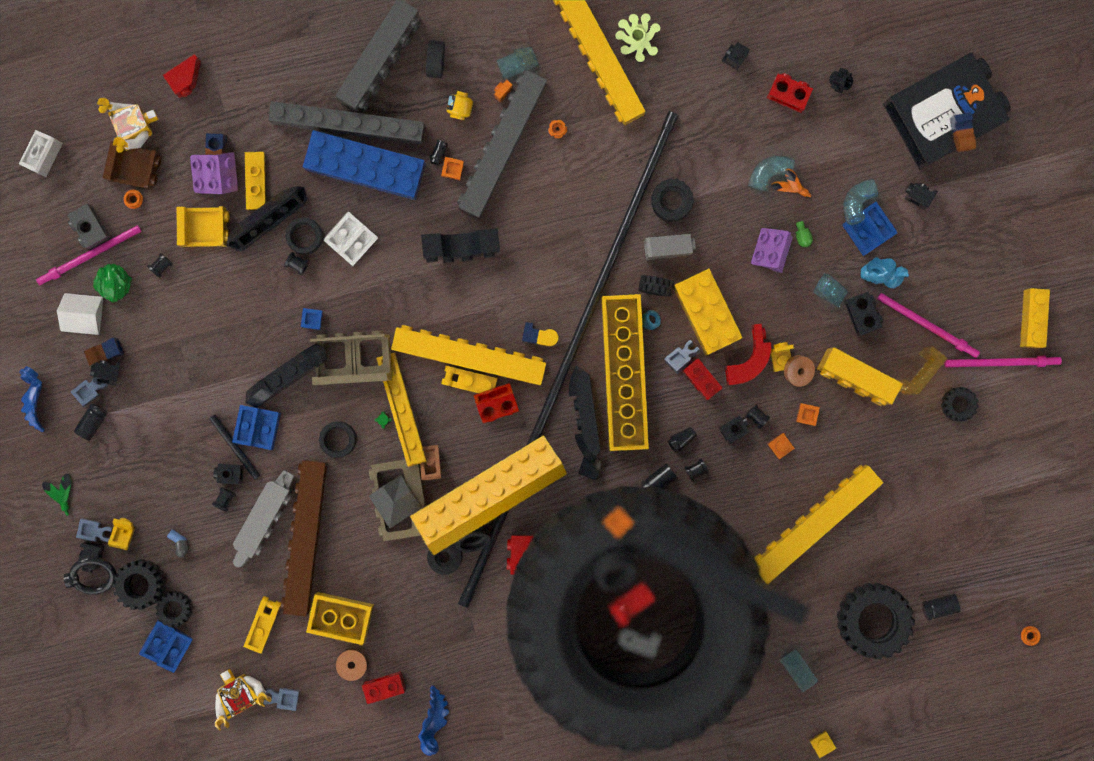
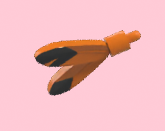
(793, 184)

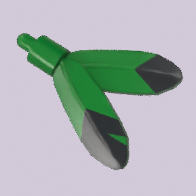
(60, 496)

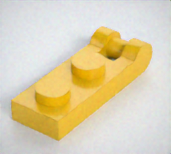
(468, 380)
(262, 625)

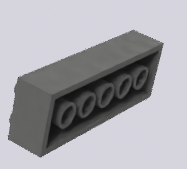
(379, 56)

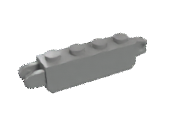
(261, 518)

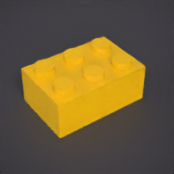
(340, 618)

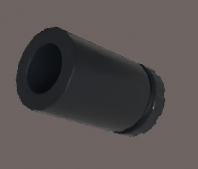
(90, 421)
(661, 478)
(941, 607)

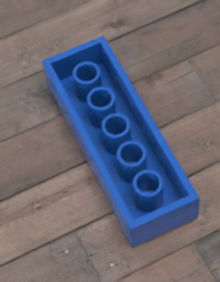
(364, 165)

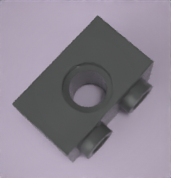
(97, 234)

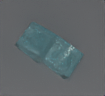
(799, 670)

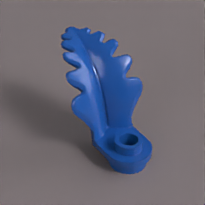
(31, 397)
(433, 723)

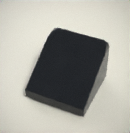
(590, 469)

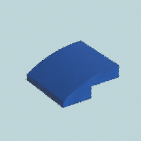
(872, 230)
(256, 427)
(165, 646)

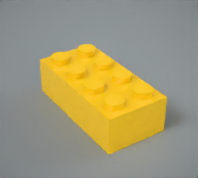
(707, 312)
(859, 376)

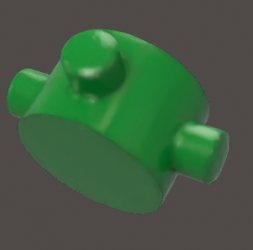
(383, 419)

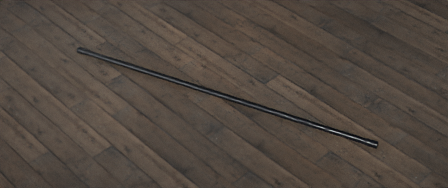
(667, 128)

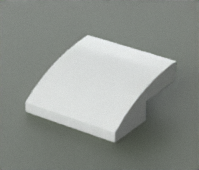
(350, 238)

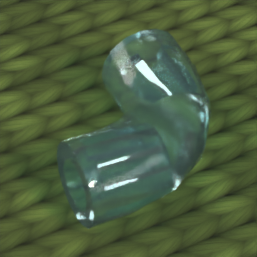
(768, 168)
(855, 198)

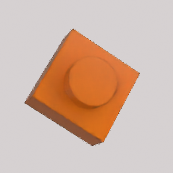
(502, 90)
(452, 168)
(807, 414)
(780, 446)
(618, 522)

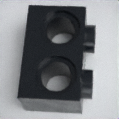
(857, 315)

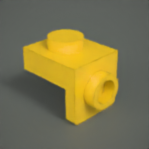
(121, 534)

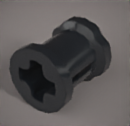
(296, 263)
(160, 265)
(757, 416)
(696, 470)
(223, 499)

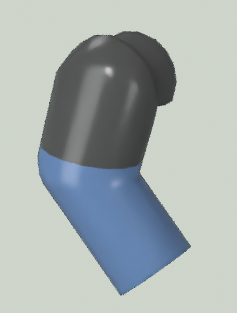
(180, 543)

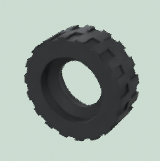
(679, 187)

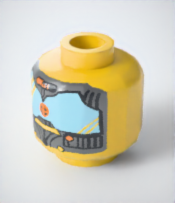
(459, 105)

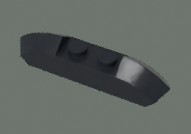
(266, 218)
(286, 375)
(581, 387)

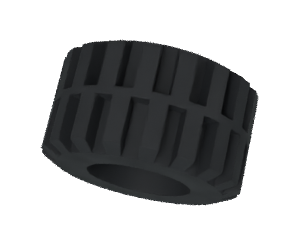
(124, 589)

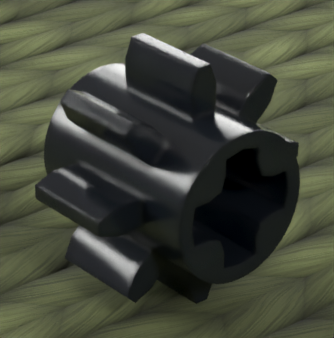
(841, 80)

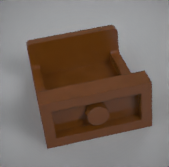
(132, 167)

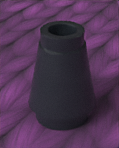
(680, 440)

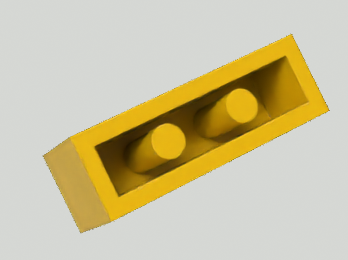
(1035, 318)

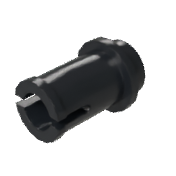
(438, 153)

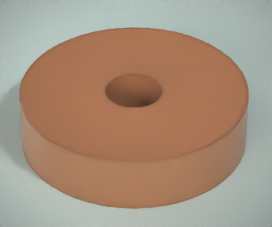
(792, 367)
(343, 668)

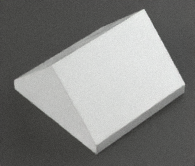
(40, 153)
(80, 313)

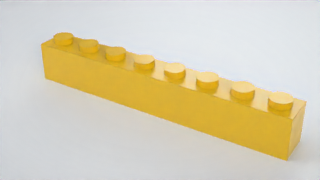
(601, 60)
(468, 356)
(817, 522)

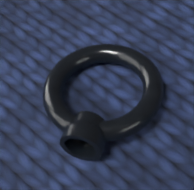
(72, 578)

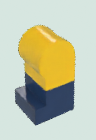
(540, 337)

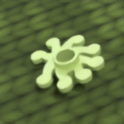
(638, 36)

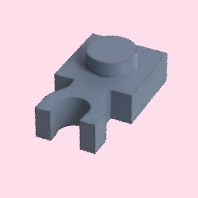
(680, 359)
(87, 392)
(91, 530)
(285, 698)

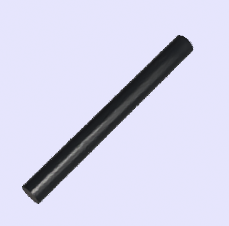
(234, 446)

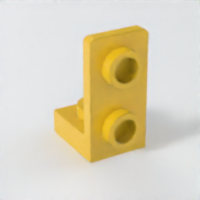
(780, 355)

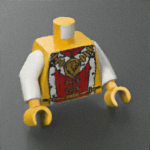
(129, 123)
(237, 696)

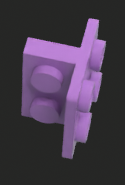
(772, 249)

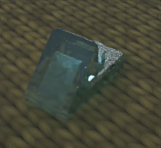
(519, 61)
(830, 290)

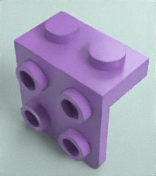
(214, 173)

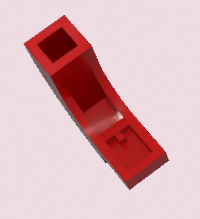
(755, 364)

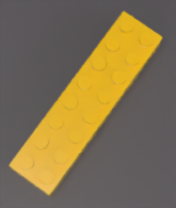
(624, 372)
(488, 495)

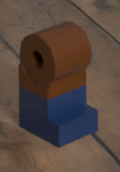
(104, 351)

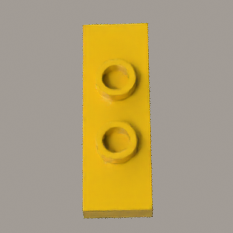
(255, 180)

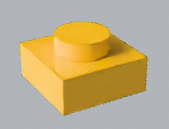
(822, 744)

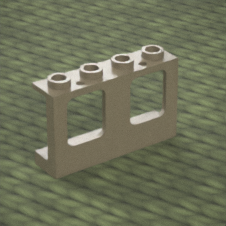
(354, 371)
(413, 479)

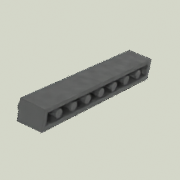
(346, 123)
(502, 144)

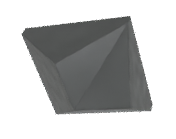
(395, 501)

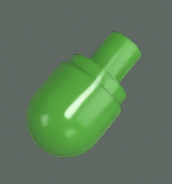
(803, 235)

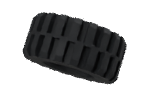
(896, 635)

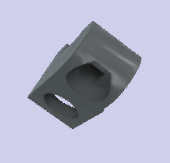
(639, 643)

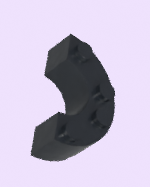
(460, 246)

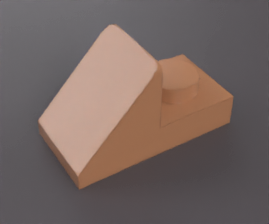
(431, 468)

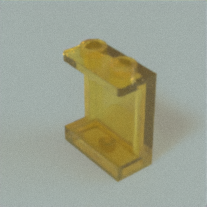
(934, 362)

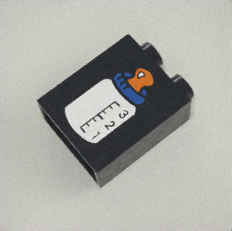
(924, 108)

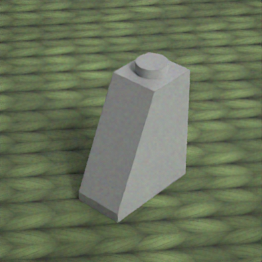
(668, 246)

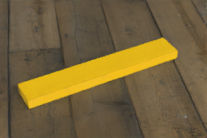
(403, 415)

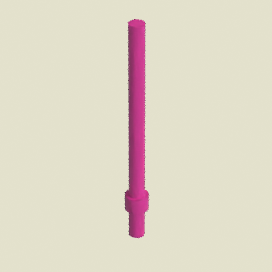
(55, 272)
(960, 344)
(1039, 361)

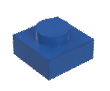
(311, 319)

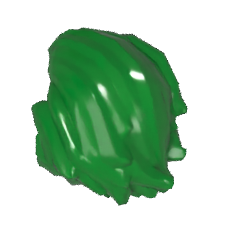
(112, 282)

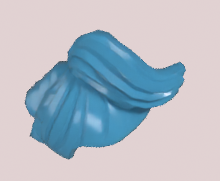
(884, 271)

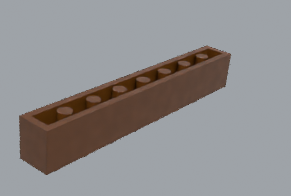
(305, 537)

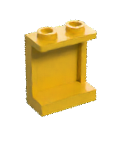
(202, 227)

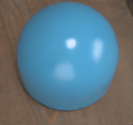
(646, 323)

